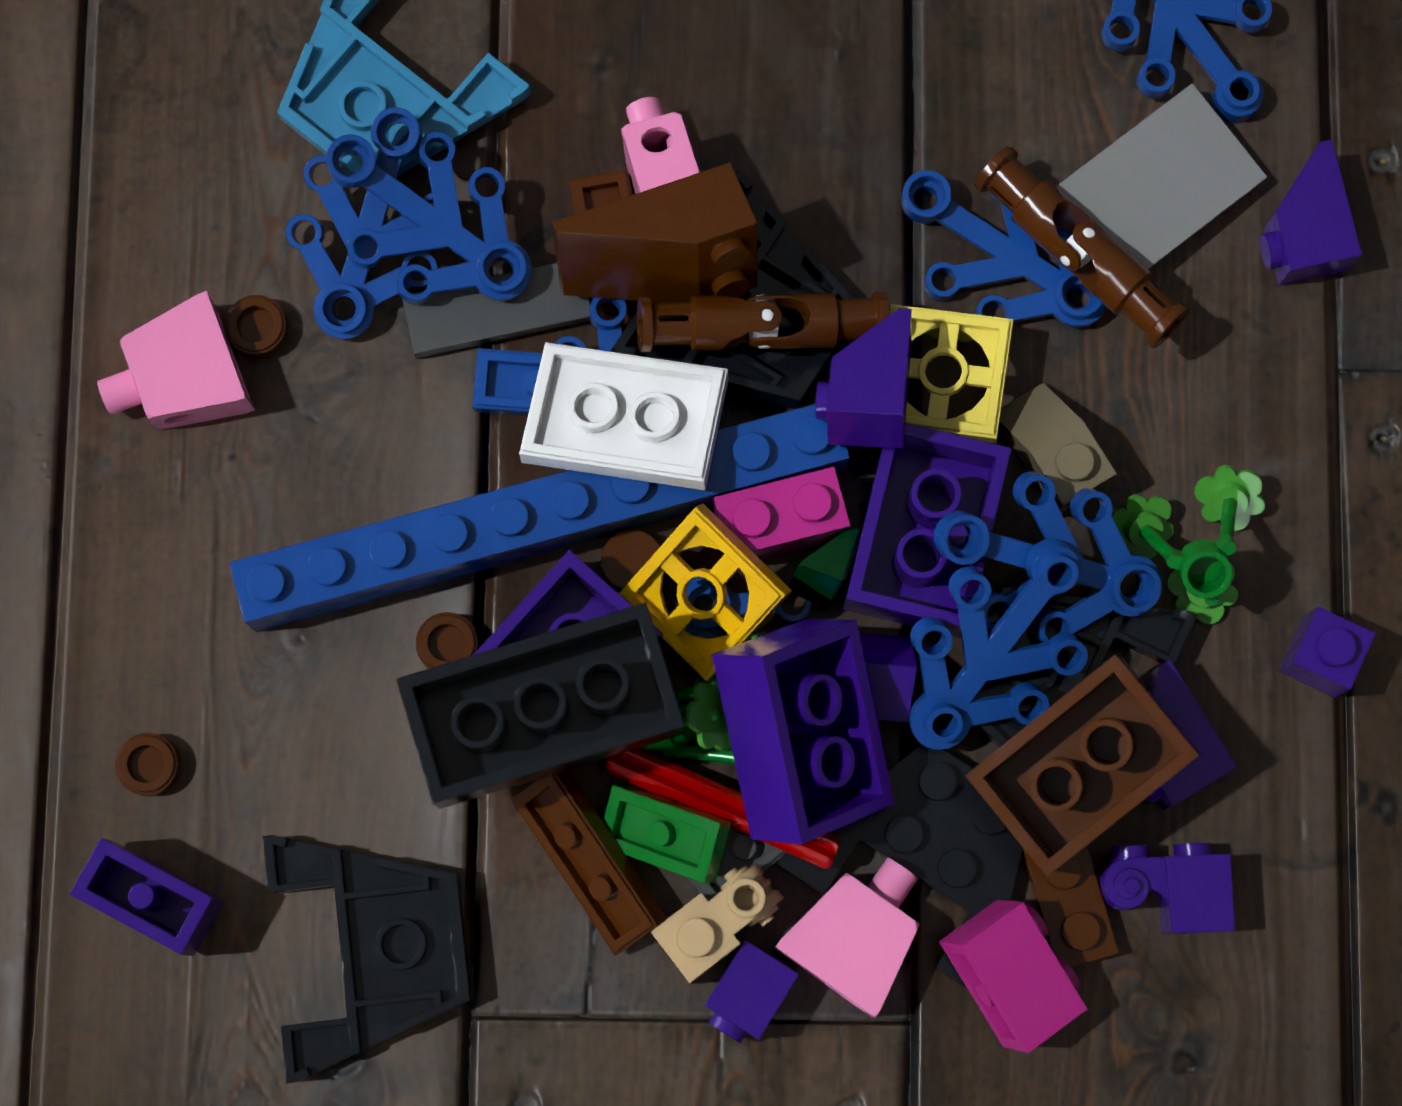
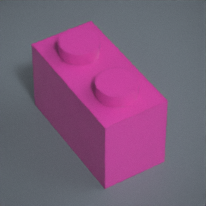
(786, 513)
(1014, 974)

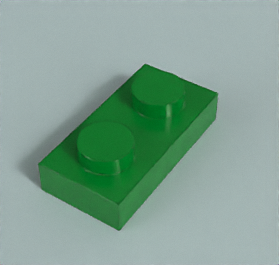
(666, 833)

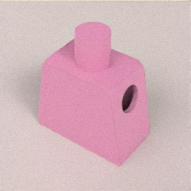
(656, 145)
(179, 369)
(856, 936)

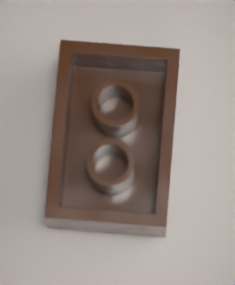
(1083, 764)

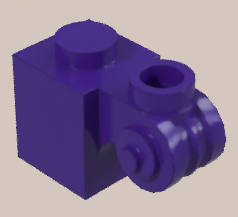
(1190, 886)

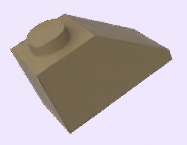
(1055, 444)

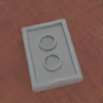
(1164, 178)

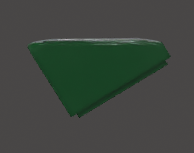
(825, 570)

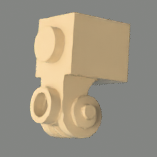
(705, 929)

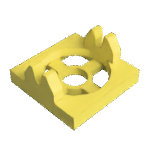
(948, 327)

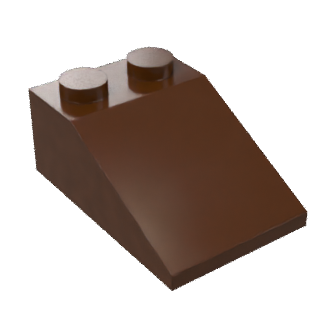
(662, 242)

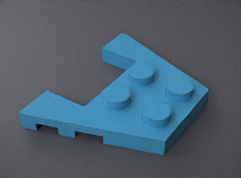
(351, 79)

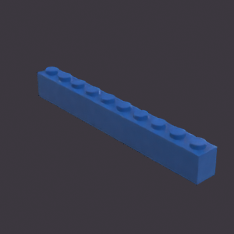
(514, 524)

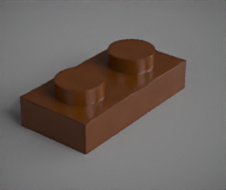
(1072, 909)

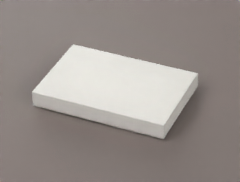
(624, 416)

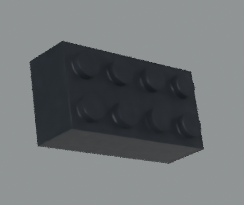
(540, 706)

